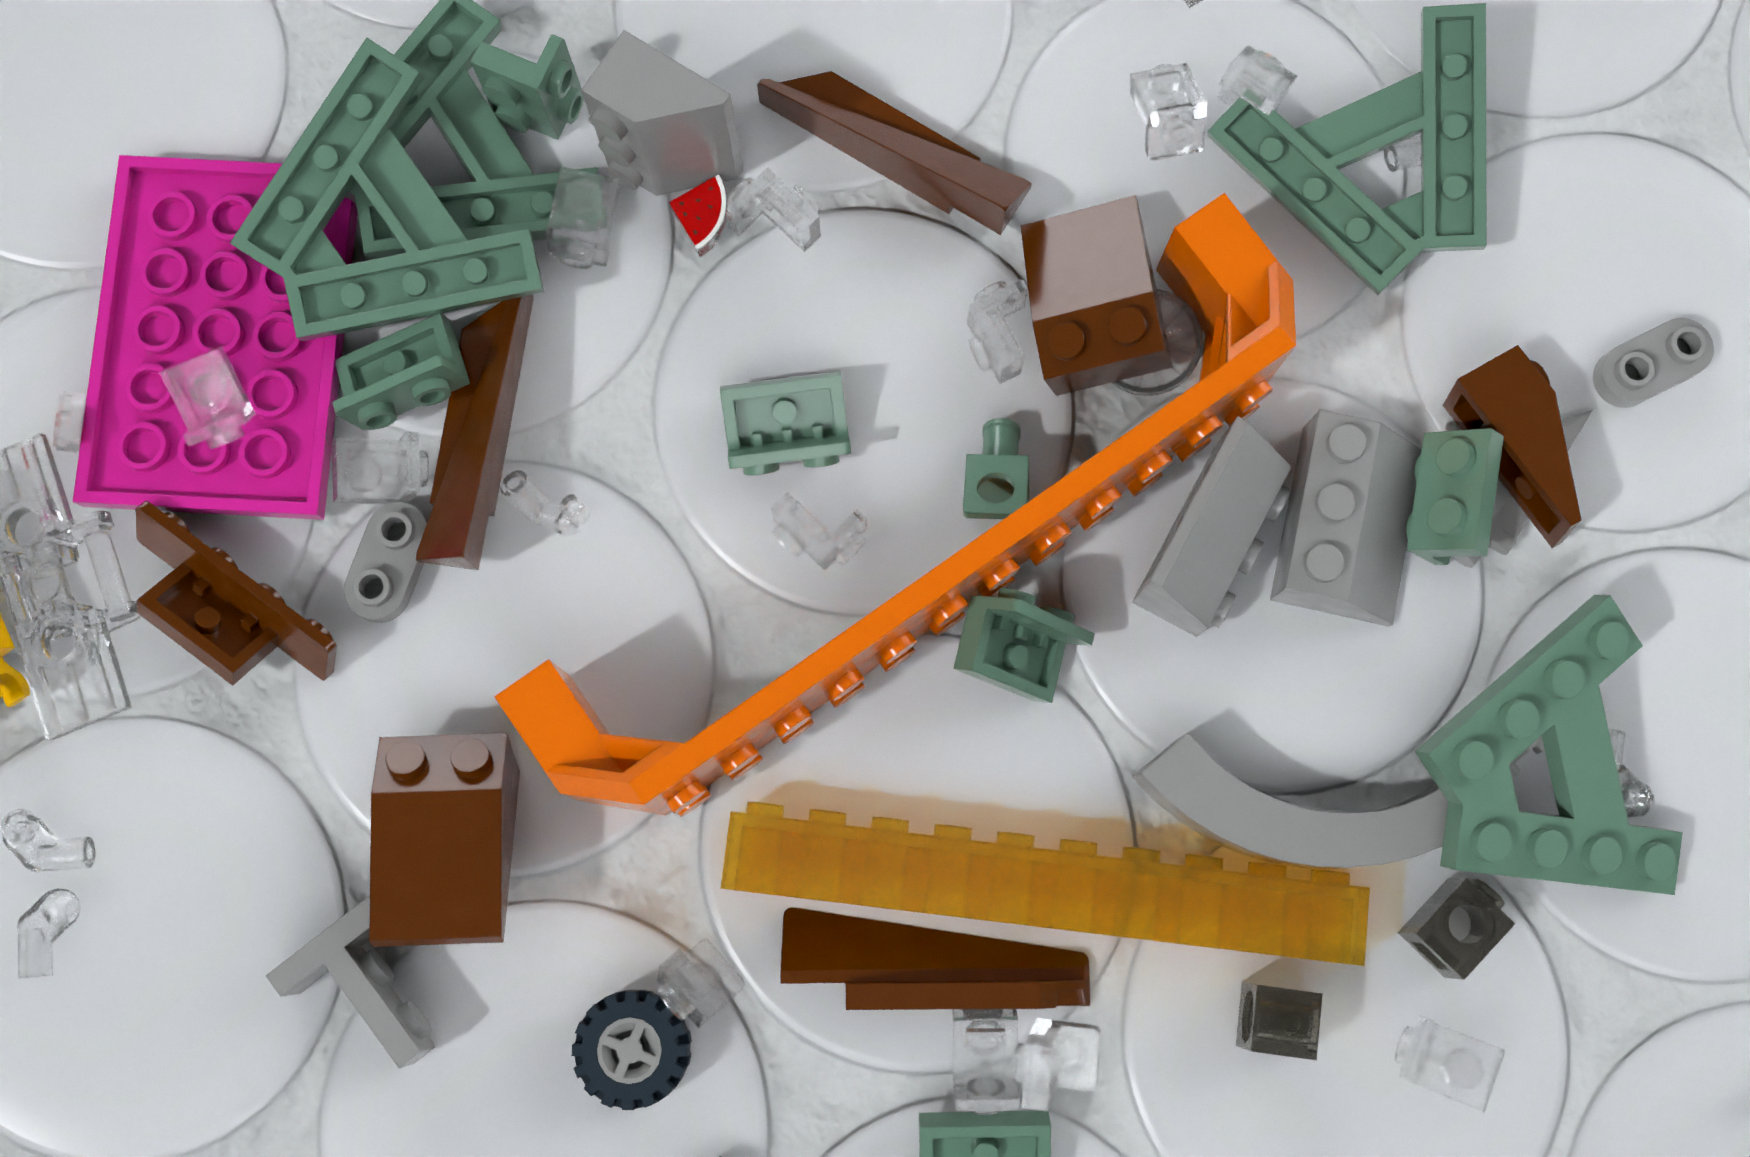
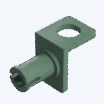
(998, 477)

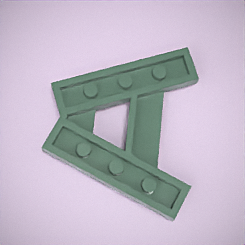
(1439, 102)
(354, 143)
(503, 188)
(1555, 697)

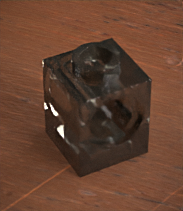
(1430, 932)
(1279, 1020)

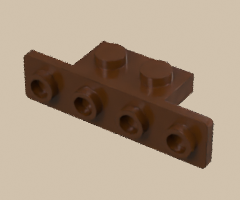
(219, 609)

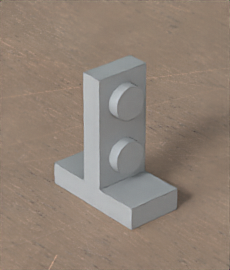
(363, 980)

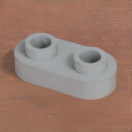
(1656, 360)
(388, 561)

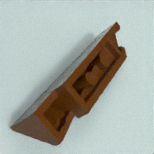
(476, 436)

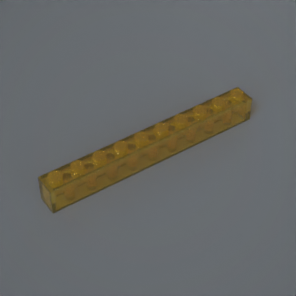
(1046, 886)

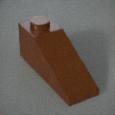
(1535, 464)

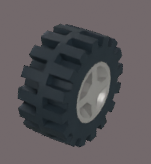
(605, 1060)

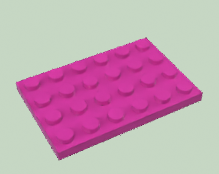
(178, 293)

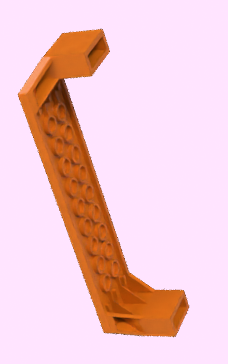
(1249, 332)

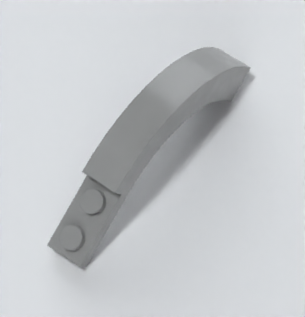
(1259, 826)

